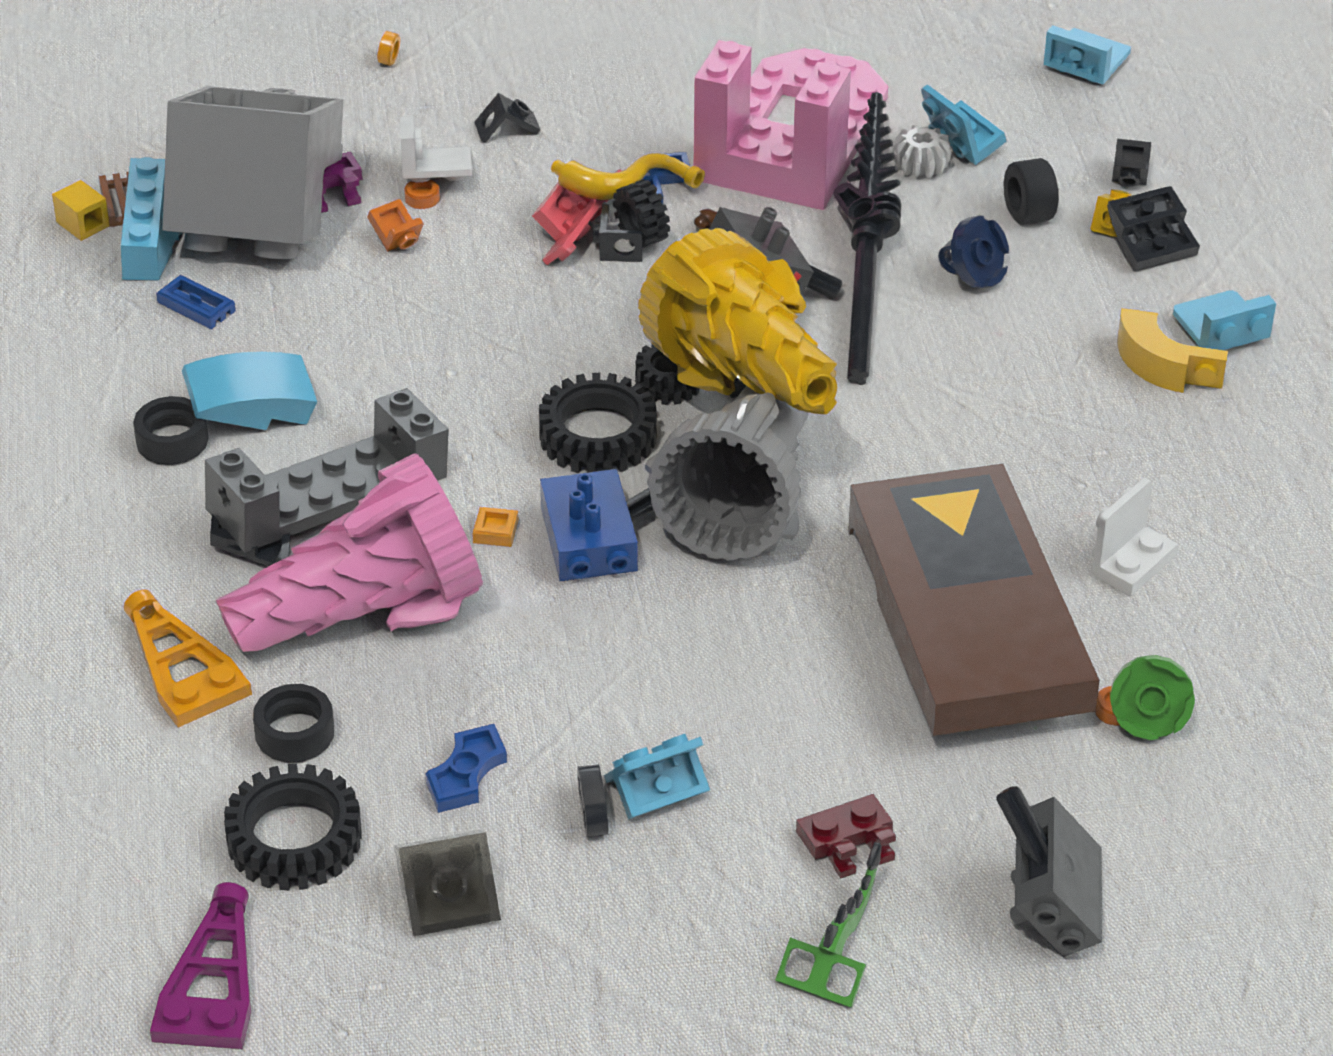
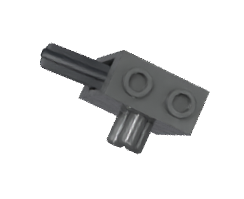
(1054, 873)

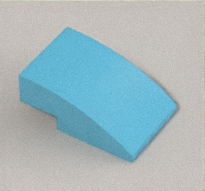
(250, 388)

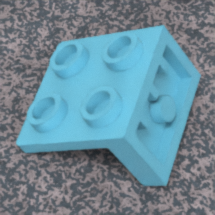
(1083, 53)

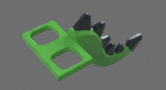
(832, 944)

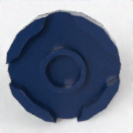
(976, 252)

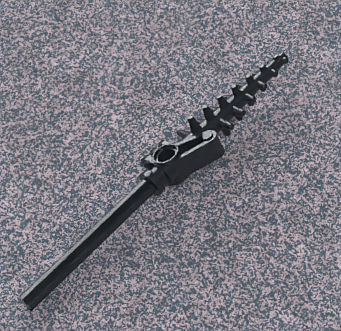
(873, 217)

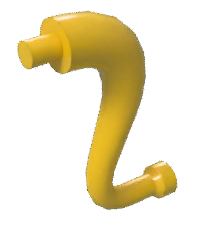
(603, 185)

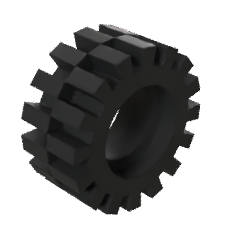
(642, 210)
(663, 385)

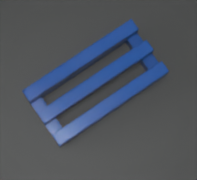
(191, 304)

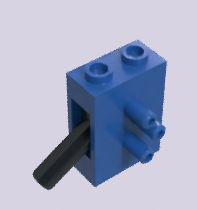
(592, 524)

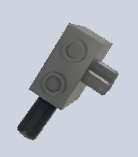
(776, 243)

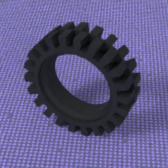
(601, 395)
(299, 863)

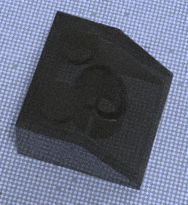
(447, 882)

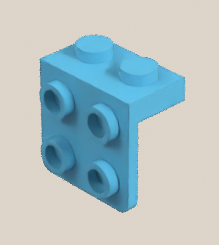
(967, 130)
(1226, 319)

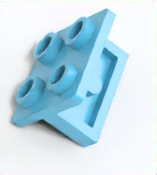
(659, 778)

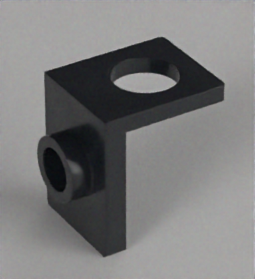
(505, 108)
(607, 239)

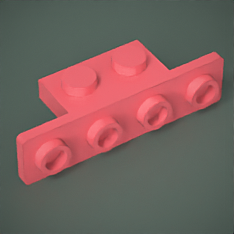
(566, 219)

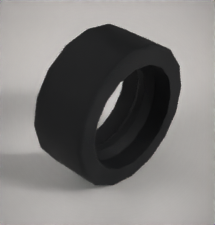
(174, 448)
(293, 700)

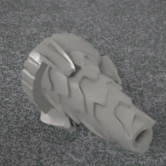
(731, 478)

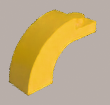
(1163, 360)

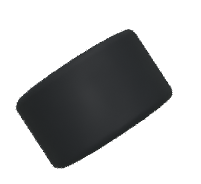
(1031, 191)

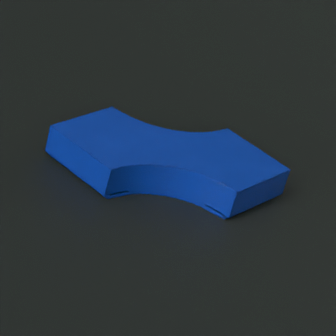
(458, 778)

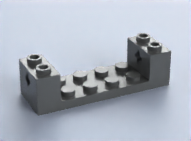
(323, 488)

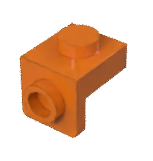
(395, 225)

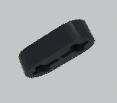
(592, 800)

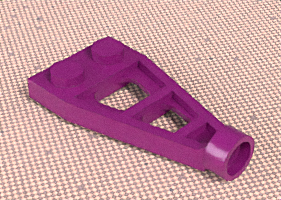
(209, 1020)

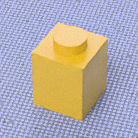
(80, 210)

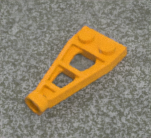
(197, 694)

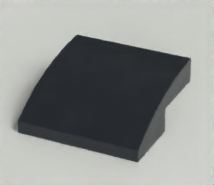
(1152, 228)

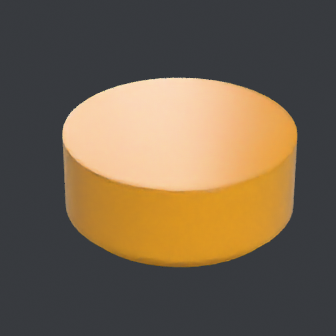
(388, 48)

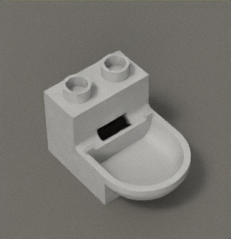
(248, 167)

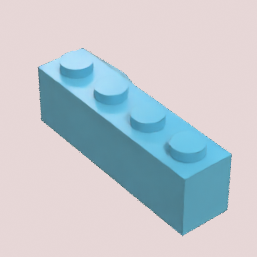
(143, 242)

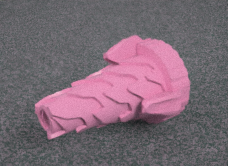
(388, 552)

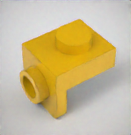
(1101, 219)

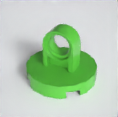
(1152, 697)

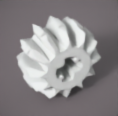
(921, 151)

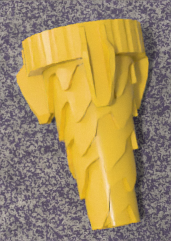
(730, 315)

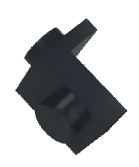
(1131, 162)

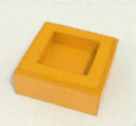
(495, 526)

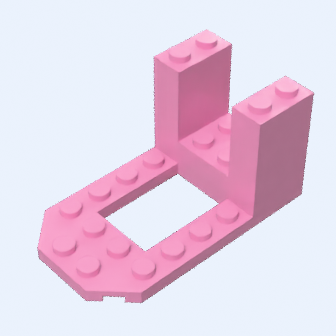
(771, 158)

